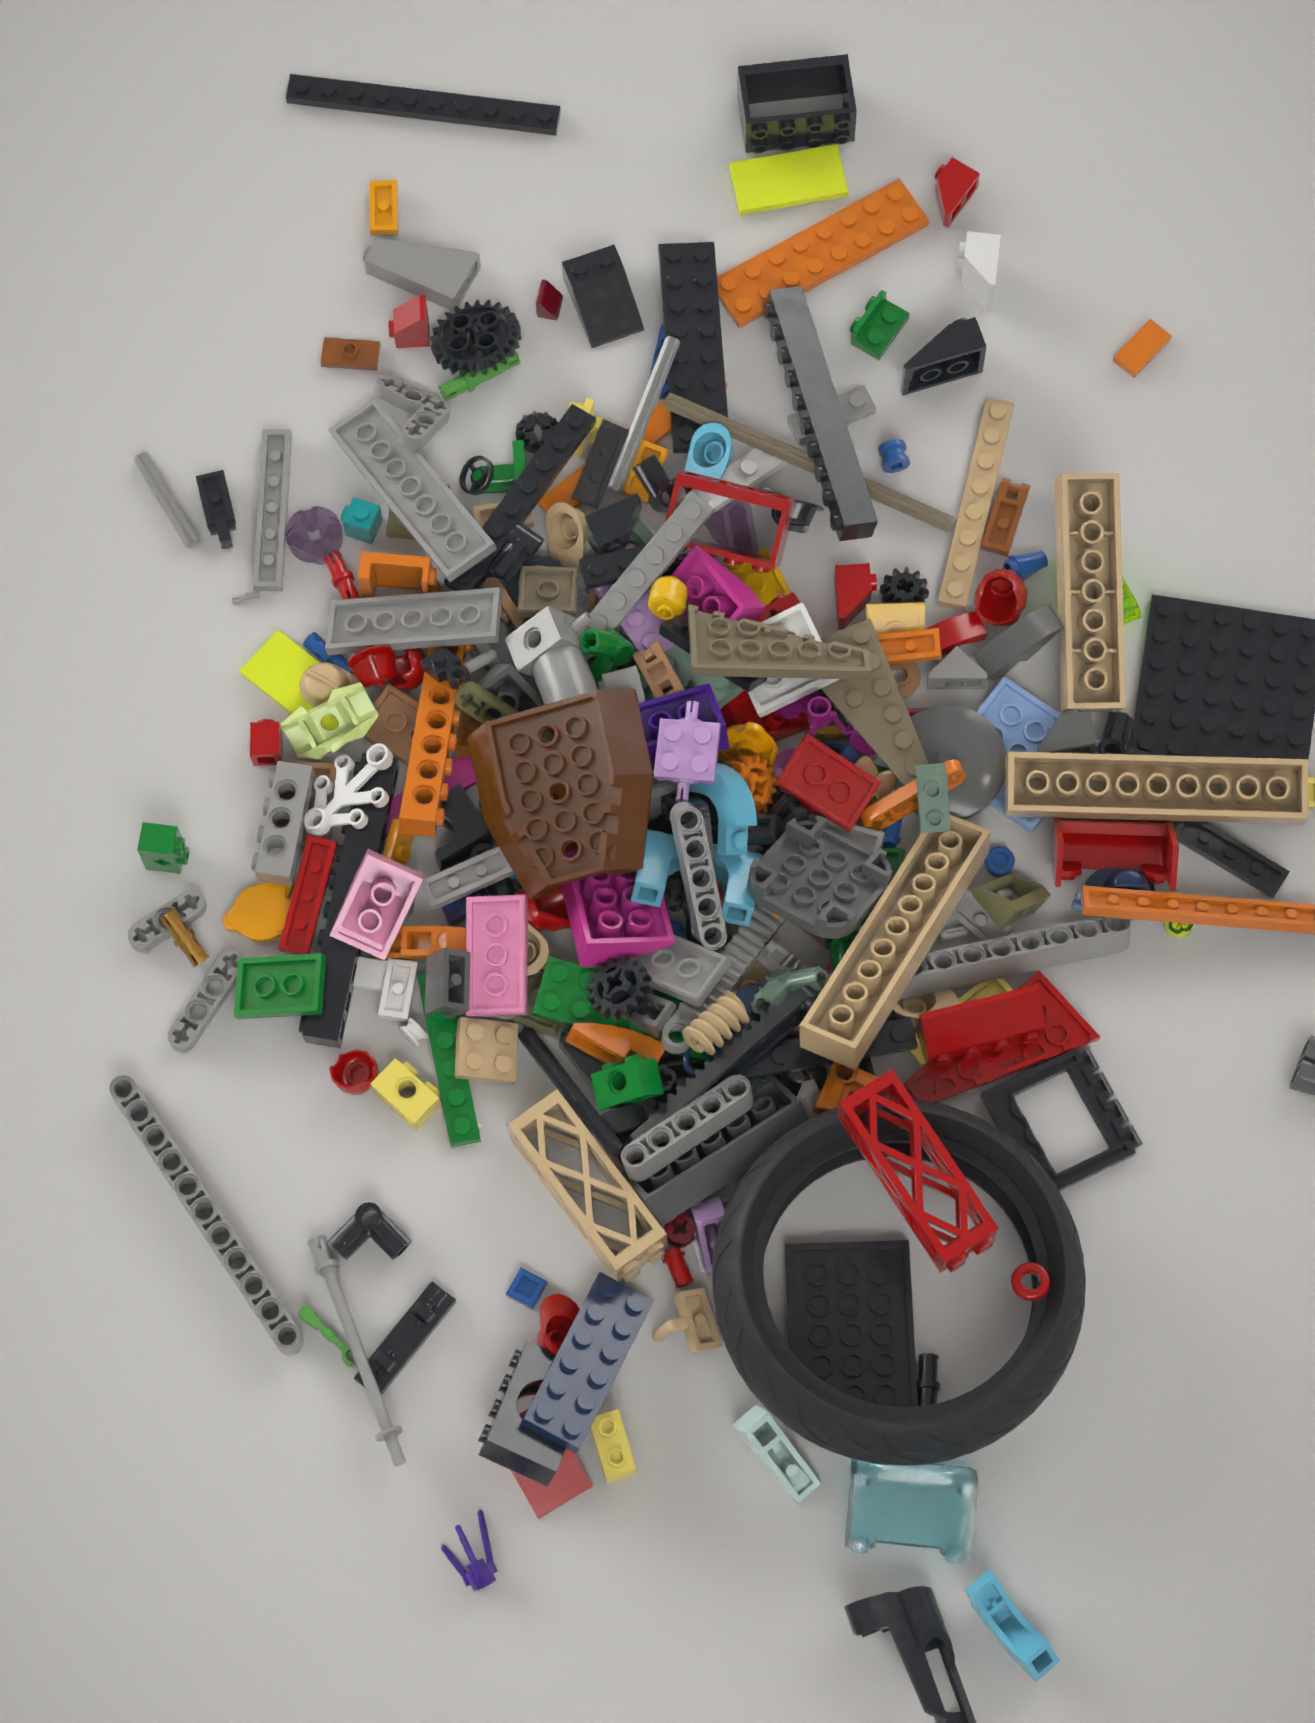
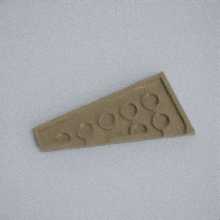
(764, 650)
(877, 706)

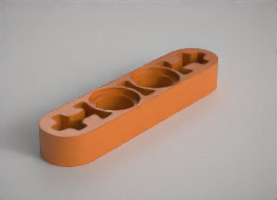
(904, 800)

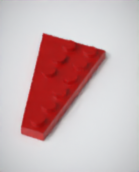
(1063, 1032)

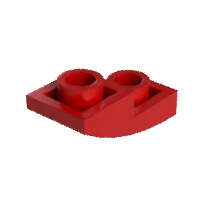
(959, 631)

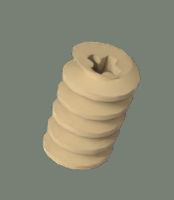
(716, 1023)

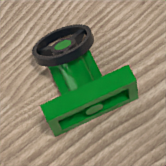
(492, 477)

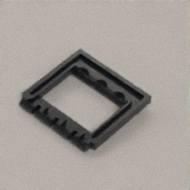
(1093, 1091)

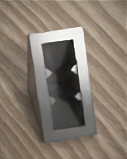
(653, 1015)

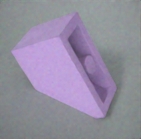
(707, 1220)

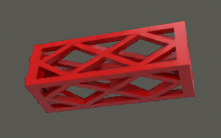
(956, 1251)

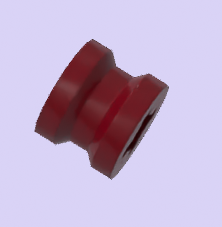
(680, 1235)

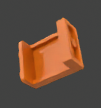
(395, 572)

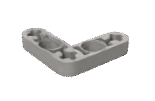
(425, 409)

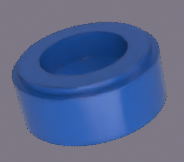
(999, 861)

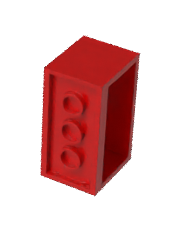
(742, 493)

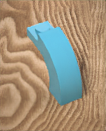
(734, 809)
(1010, 1628)

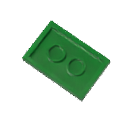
(280, 986)

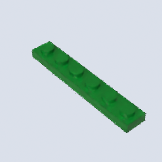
(454, 1092)

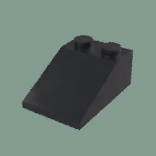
(602, 296)
(948, 357)

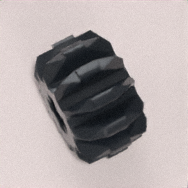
(905, 582)

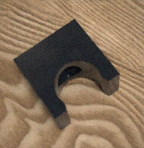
(465, 824)

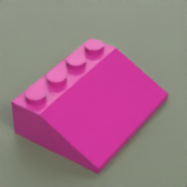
(609, 923)

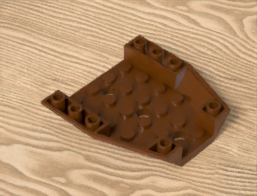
(608, 782)

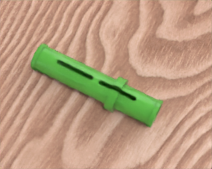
(468, 383)

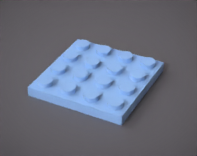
(1022, 726)

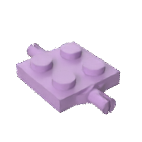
(687, 751)

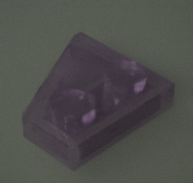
(734, 527)

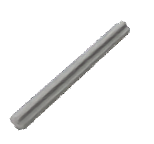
(643, 414)

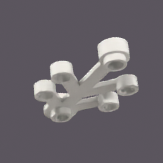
(346, 793)

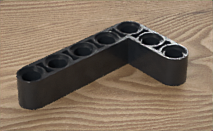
(667, 803)

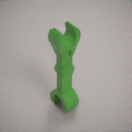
(314, 1321)

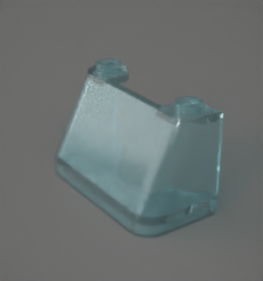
(912, 1507)

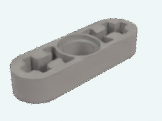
(144, 924)

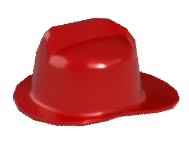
(373, 666)
(556, 1318)

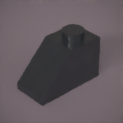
(614, 524)

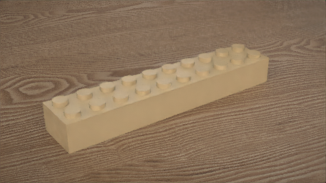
(1156, 787)
(893, 942)

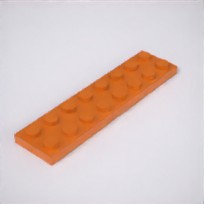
(822, 250)

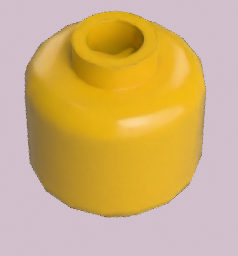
(667, 597)

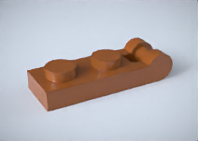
(1004, 518)

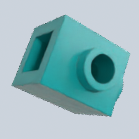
(361, 520)

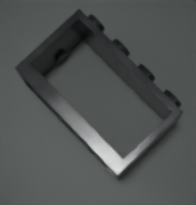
(794, 81)

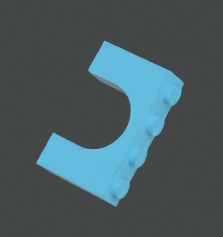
(731, 874)

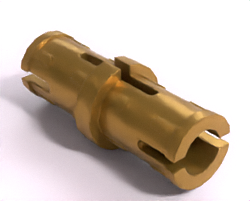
(184, 937)

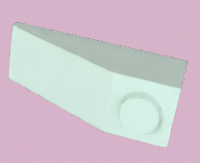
(777, 1453)

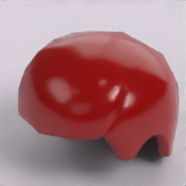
(408, 670)
(354, 1072)

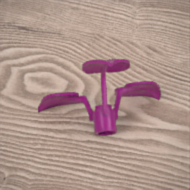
(818, 716)

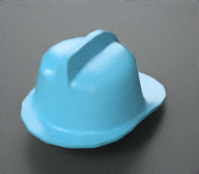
(710, 451)

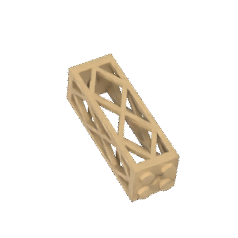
(640, 1251)

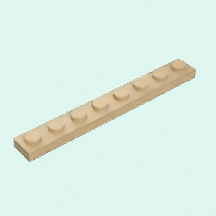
(975, 504)

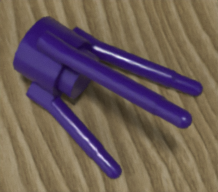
(479, 1573)

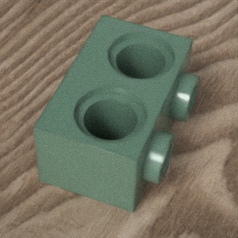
(932, 798)

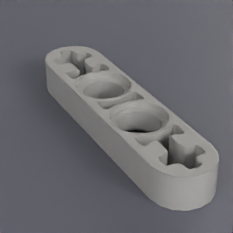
(203, 998)

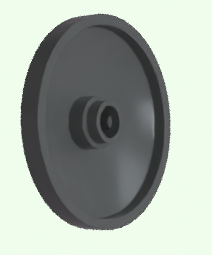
(965, 736)

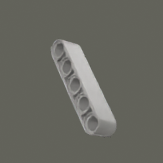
(707, 886)
(681, 1140)

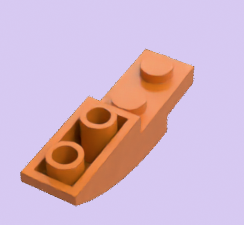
(420, 941)

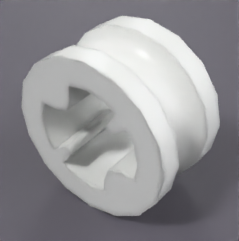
(413, 1032)

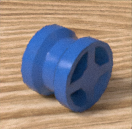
(893, 456)

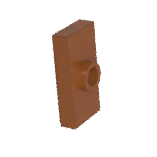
(350, 354)

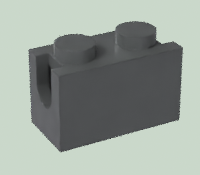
(447, 982)

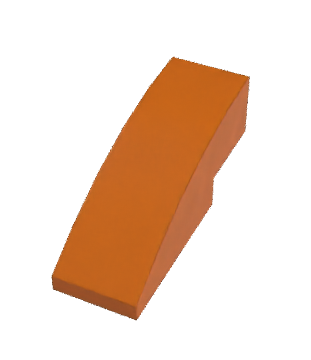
(612, 1043)

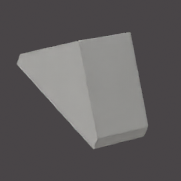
(957, 672)

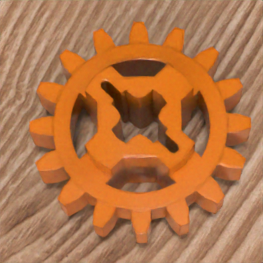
(758, 780)

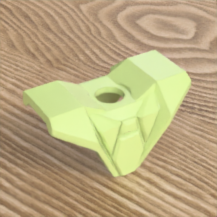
(354, 716)

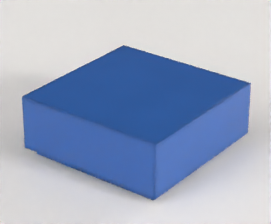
(526, 1288)

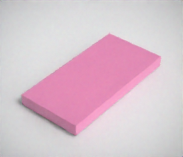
(498, 955)

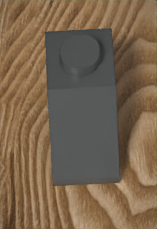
(1070, 734)

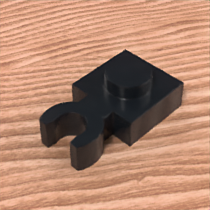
(445, 665)

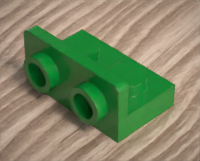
(878, 326)

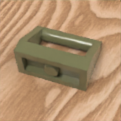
(1005, 911)

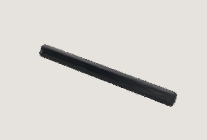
(570, 1091)

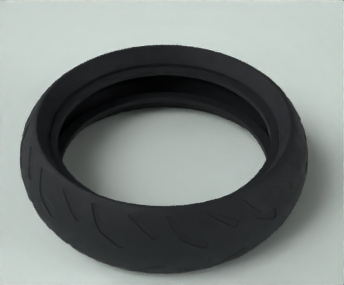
(890, 1432)

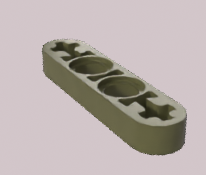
(491, 701)

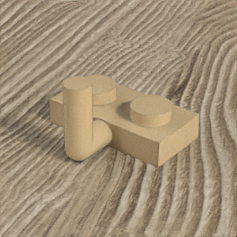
(695, 1320)

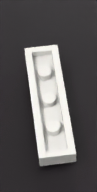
(745, 471)

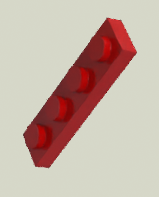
(308, 896)

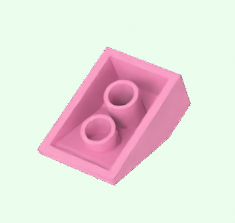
(376, 904)

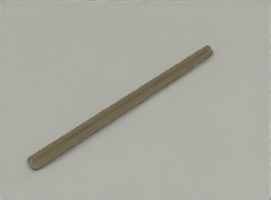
(801, 459)

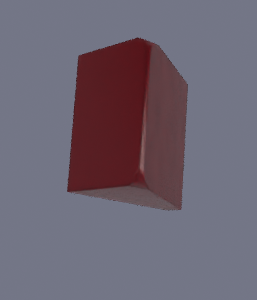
(548, 301)

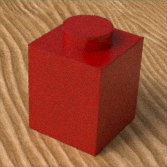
(266, 742)

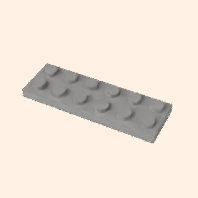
(414, 620)

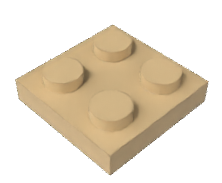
(486, 1050)

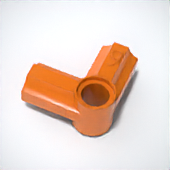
(838, 1089)

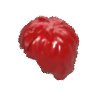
(1000, 597)

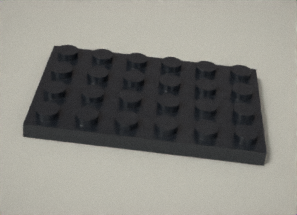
(854, 1317)

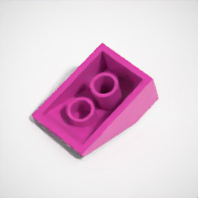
(716, 588)

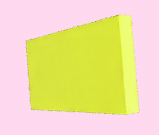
(788, 179)
(278, 672)

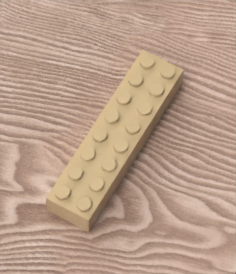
(1090, 592)

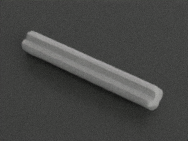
(166, 499)

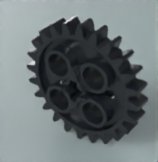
(456, 337)

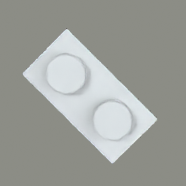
(398, 990)

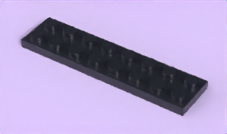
(693, 318)

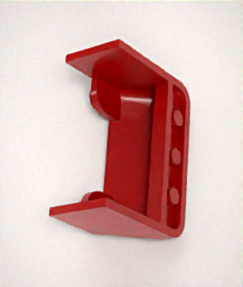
(1115, 844)

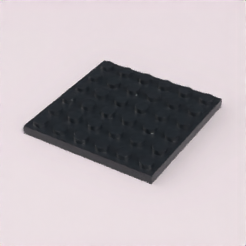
(1225, 682)

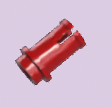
(677, 1267)

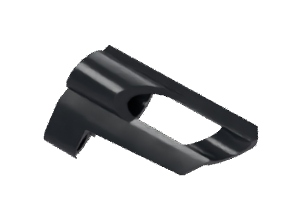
(916, 1629)

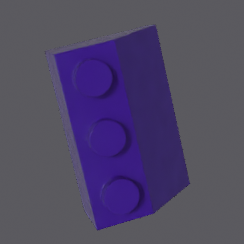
(674, 707)

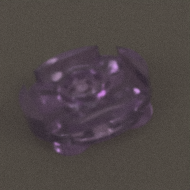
(309, 520)

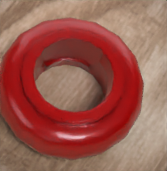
(1036, 1270)

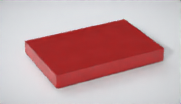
(827, 783)

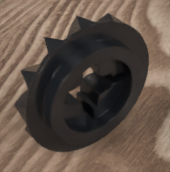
(527, 425)

